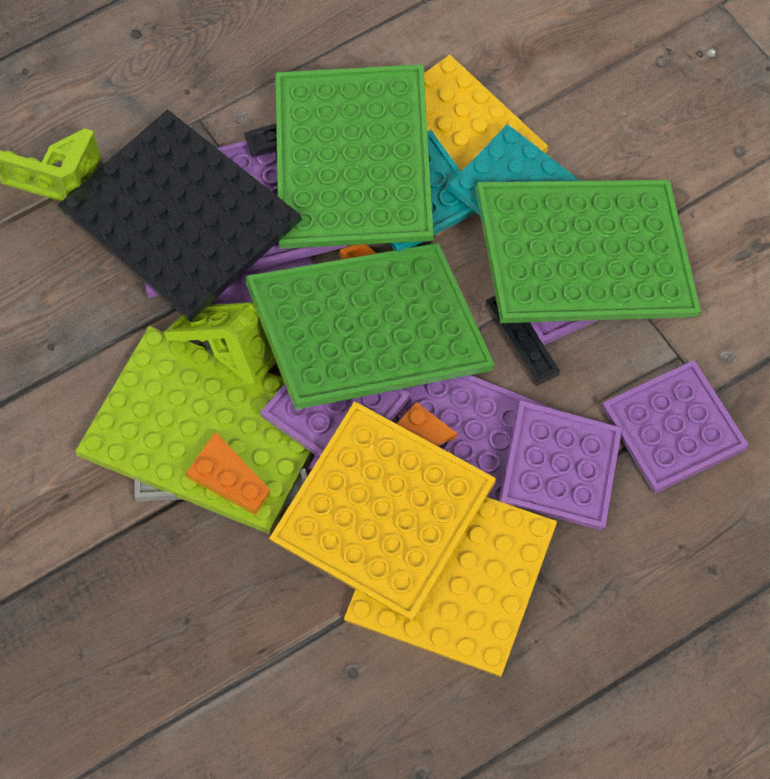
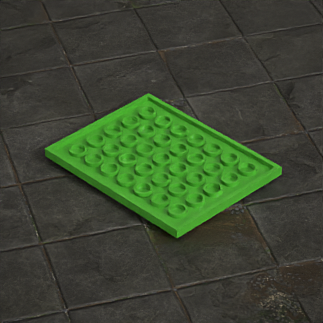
(354, 155)
(586, 251)
(368, 325)

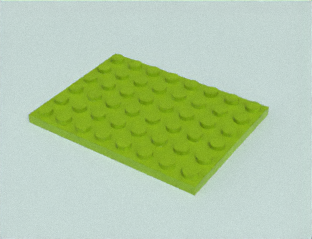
(168, 411)

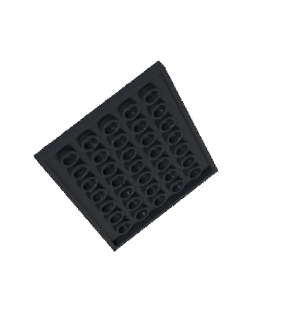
(179, 214)

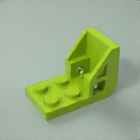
(79, 161)
(245, 342)

